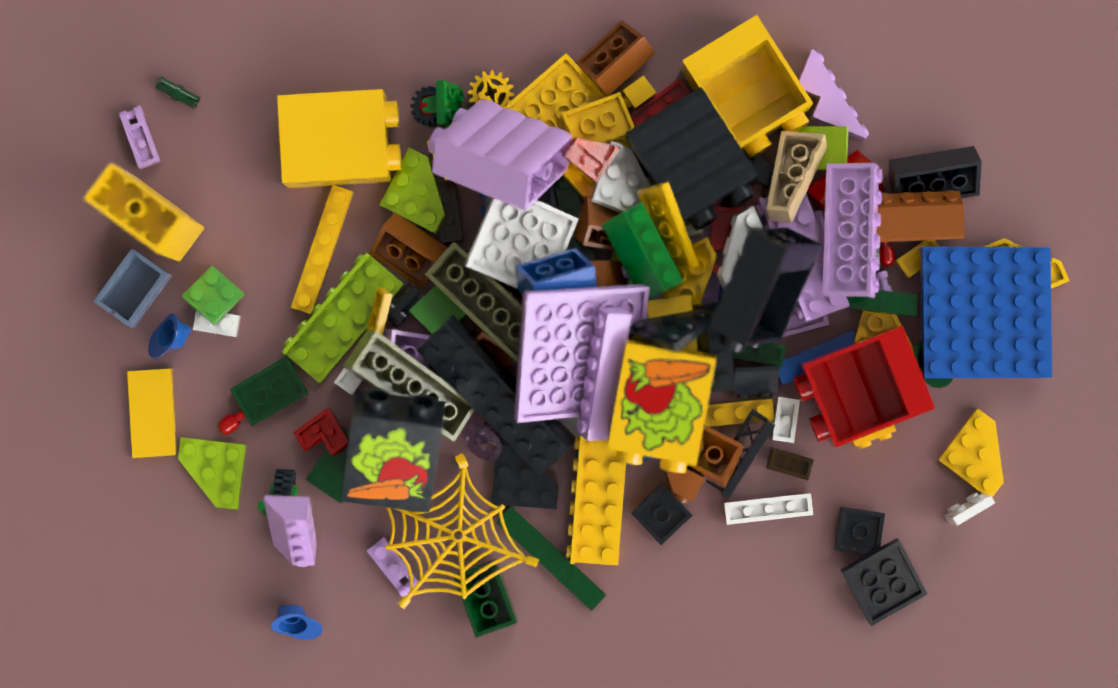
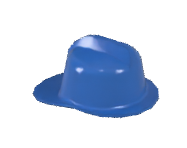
(168, 336)
(294, 622)

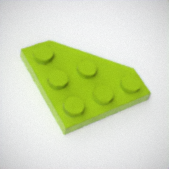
(415, 193)
(215, 468)

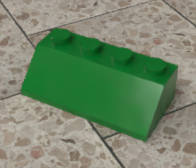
(642, 250)

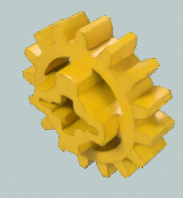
(486, 80)

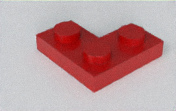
(323, 428)

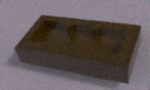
(790, 463)

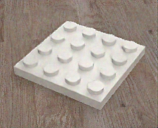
(517, 237)

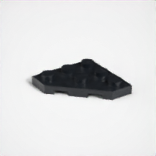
(672, 330)
(519, 484)

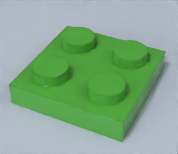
(213, 295)

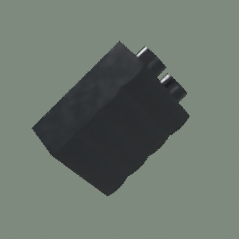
(696, 156)
(764, 287)

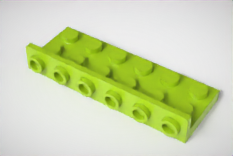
(340, 319)

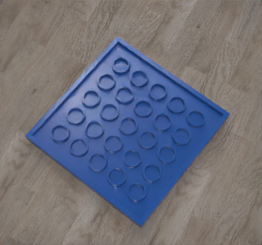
(986, 312)

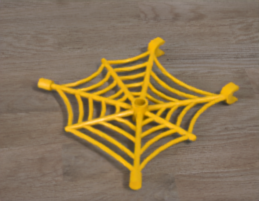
(463, 464)

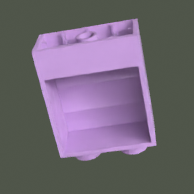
(500, 153)

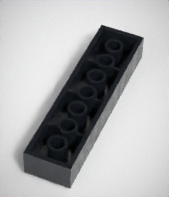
(492, 393)

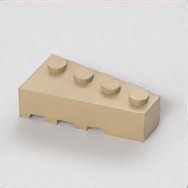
(793, 172)

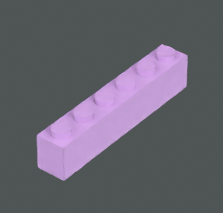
(603, 372)

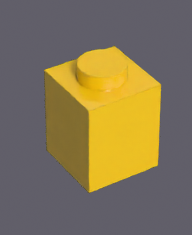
(638, 93)

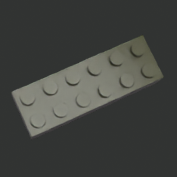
(480, 297)
(390, 368)

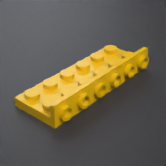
(596, 504)

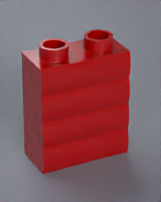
(863, 387)

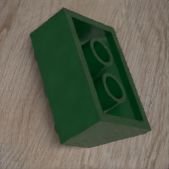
(490, 604)

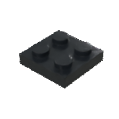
(661, 514)
(859, 530)

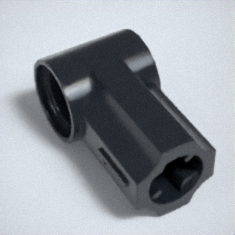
(402, 304)

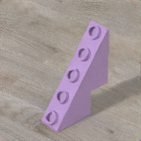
(831, 103)

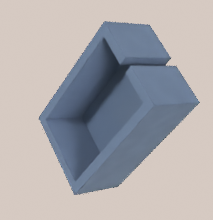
(133, 288)

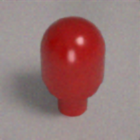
(887, 254)
(230, 422)

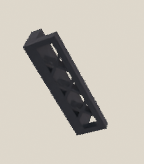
(751, 451)

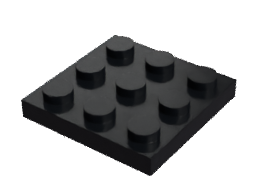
(883, 581)

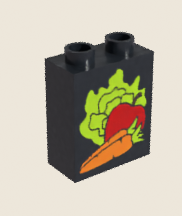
(393, 450)

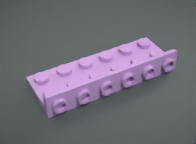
(851, 230)
(811, 302)

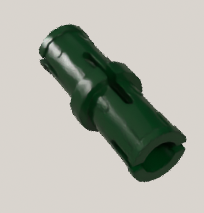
(177, 92)

